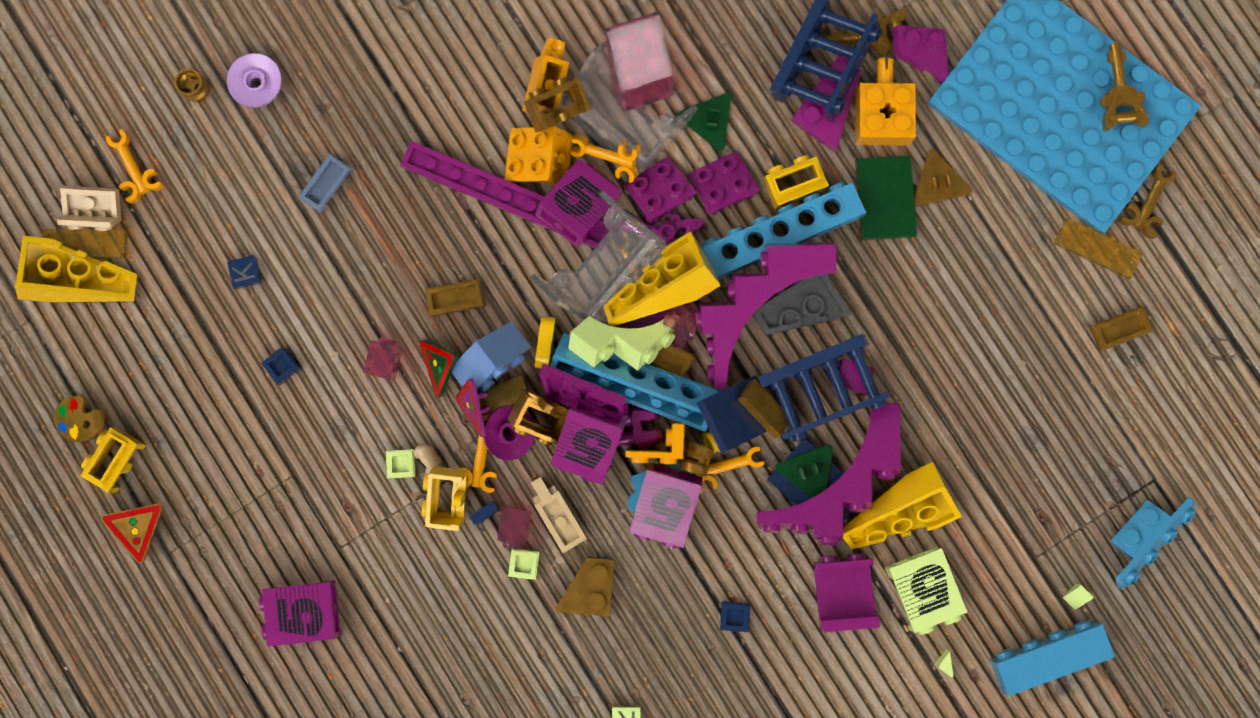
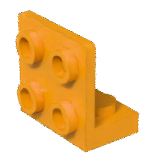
(538, 155)
(674, 438)

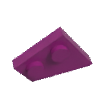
(923, 49)

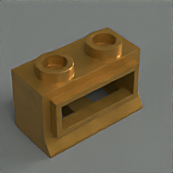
(578, 97)
(524, 426)

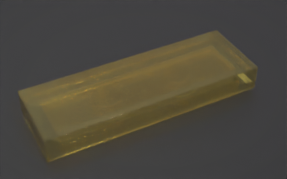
(93, 242)
(1098, 248)

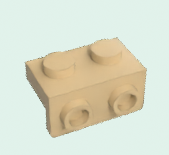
(90, 207)

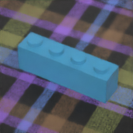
(1052, 657)

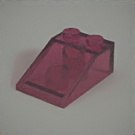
(639, 62)

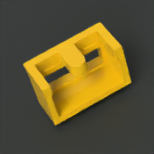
(799, 191)
(119, 463)
(430, 507)

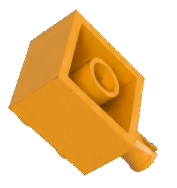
(895, 99)

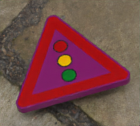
(469, 403)

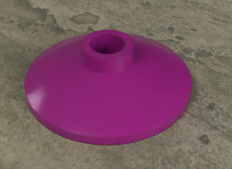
(512, 444)

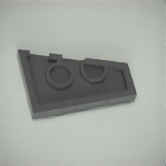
(801, 305)

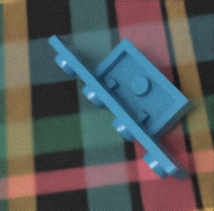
(1146, 534)

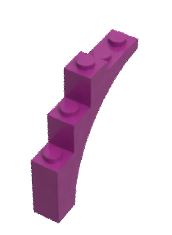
(725, 320)
(824, 513)

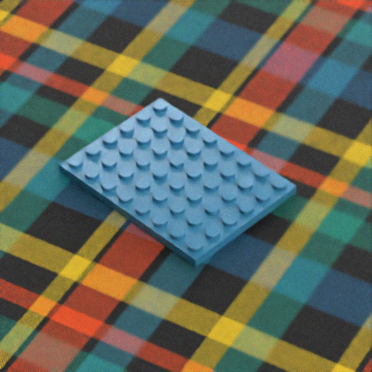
(1034, 102)

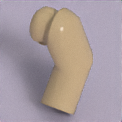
(427, 456)

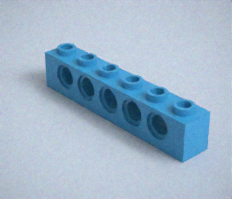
(842, 195)
(646, 388)

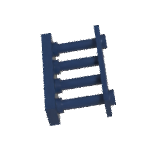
(808, 38)
(828, 359)

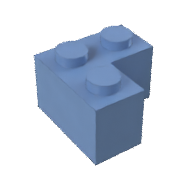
(491, 357)

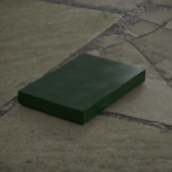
(887, 197)

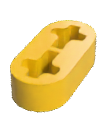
(545, 341)

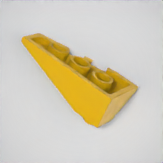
(674, 280)

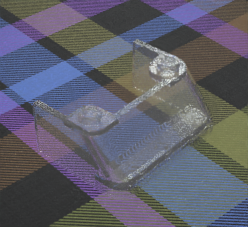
(612, 126)
(609, 267)

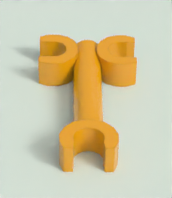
(624, 157)
(141, 182)
(730, 464)
(478, 477)

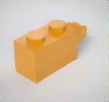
(546, 70)

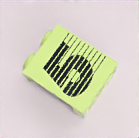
(927, 590)

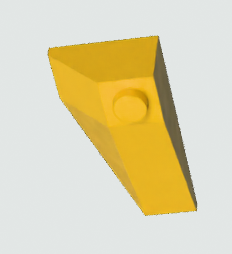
(61, 274)
(910, 504)

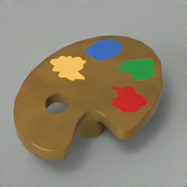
(71, 419)

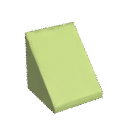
(1077, 596)
(945, 664)

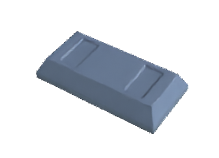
(325, 183)

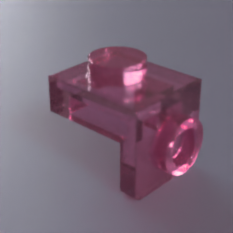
(681, 319)

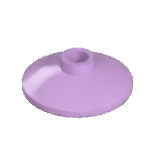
(245, 72)

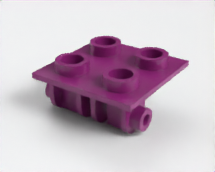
(723, 183)
(660, 189)

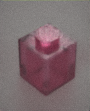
(383, 359)
(514, 527)

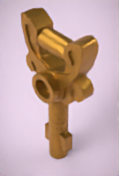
(883, 45)
(1122, 95)

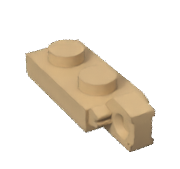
(557, 516)

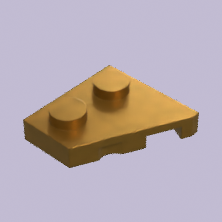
(590, 589)

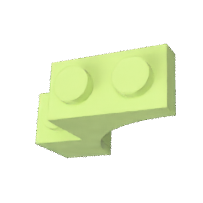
(637, 346)

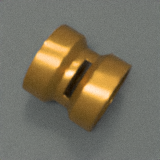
(188, 80)
(699, 453)

